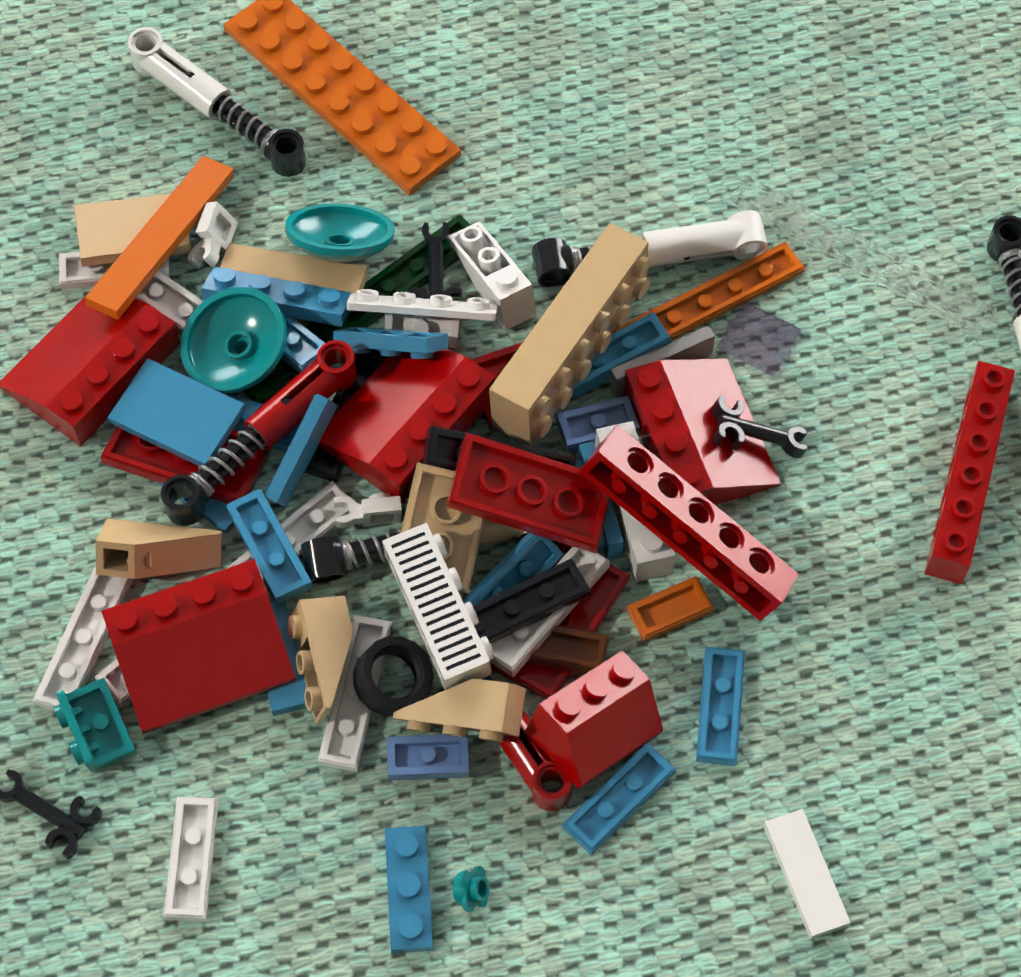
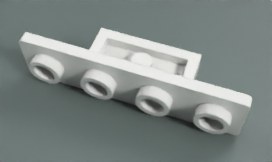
(435, 314)

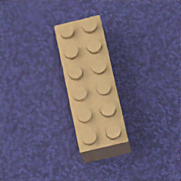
(570, 335)

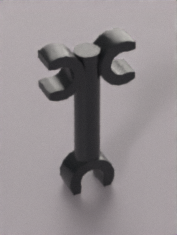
(436, 284)
(736, 429)
(68, 826)

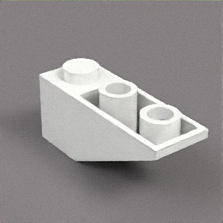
(495, 275)

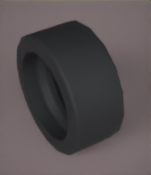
(412, 655)

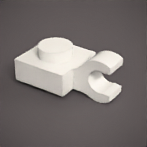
(216, 231)
(374, 511)

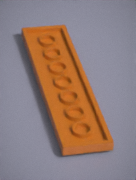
(343, 92)

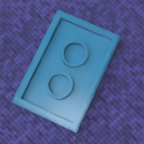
(176, 413)

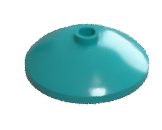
(339, 231)
(225, 326)

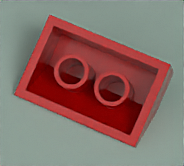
(597, 720)

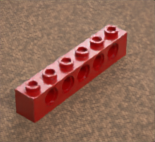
(969, 473)
(689, 523)

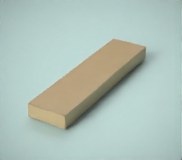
(295, 267)

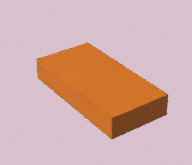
(670, 609)

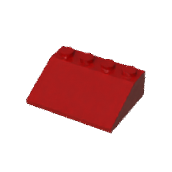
(88, 364)
(387, 419)
(678, 425)
(198, 646)

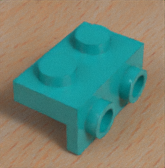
(95, 724)

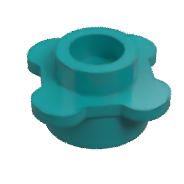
(471, 888)

